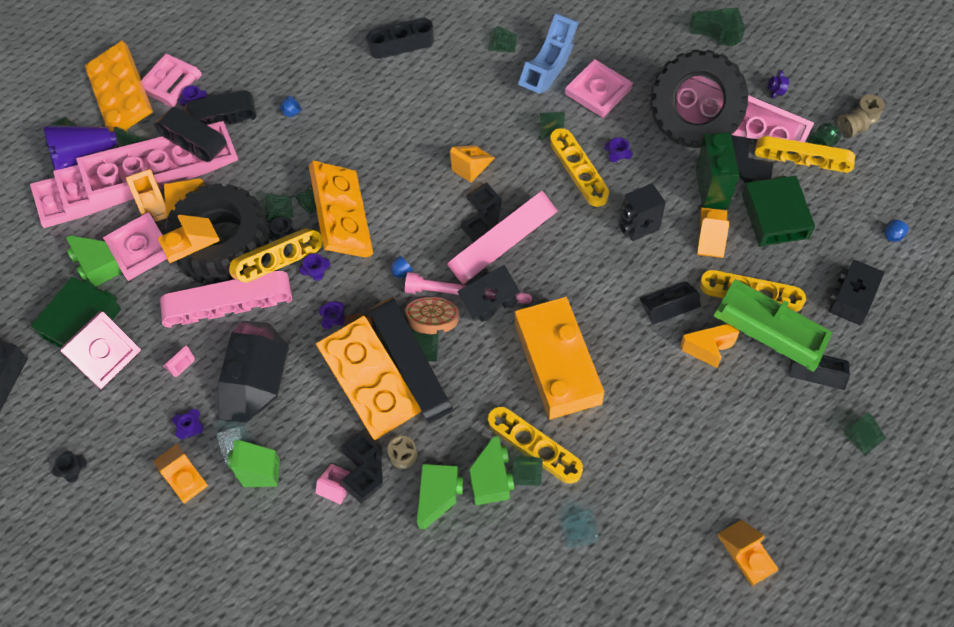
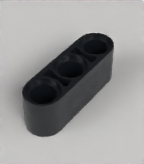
(400, 38)
(228, 107)
(190, 134)

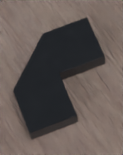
(750, 168)
(488, 205)
(368, 475)

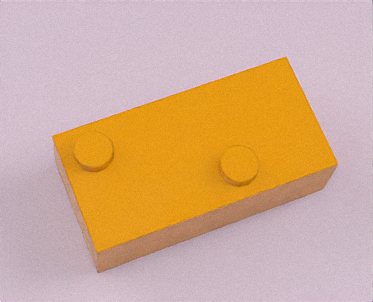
(558, 358)

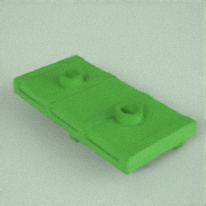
(774, 324)

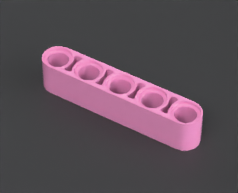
(502, 237)
(223, 298)

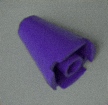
(73, 142)

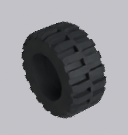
(681, 69)
(221, 206)

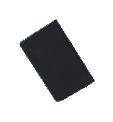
(671, 302)
(825, 374)

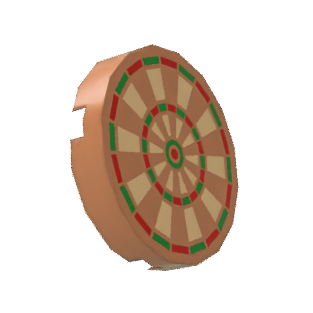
(431, 314)

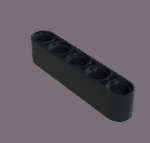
(411, 360)

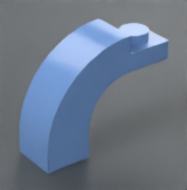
(546, 66)

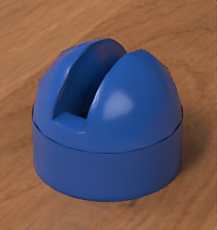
(290, 107)
(896, 230)
(400, 267)

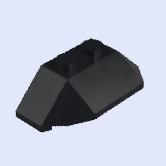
(250, 371)

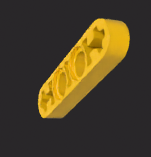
(777, 149)
(581, 166)
(275, 250)
(757, 284)
(537, 442)

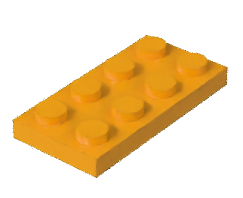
(118, 87)

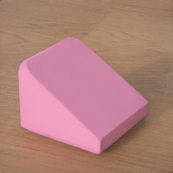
(179, 361)
(329, 483)

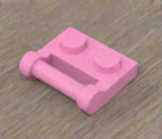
(164, 76)

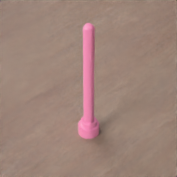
(416, 283)

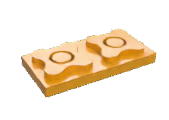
(340, 209)
(368, 377)

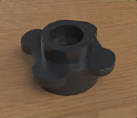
(278, 224)
(64, 461)

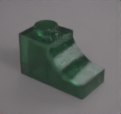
(721, 25)

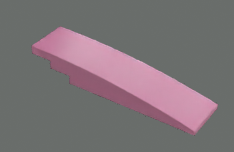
(101, 177)

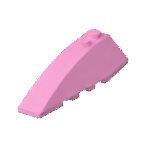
(702, 99)

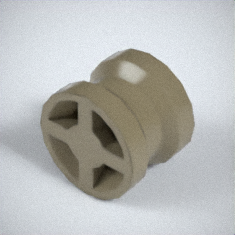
(872, 106)
(854, 122)
(402, 445)

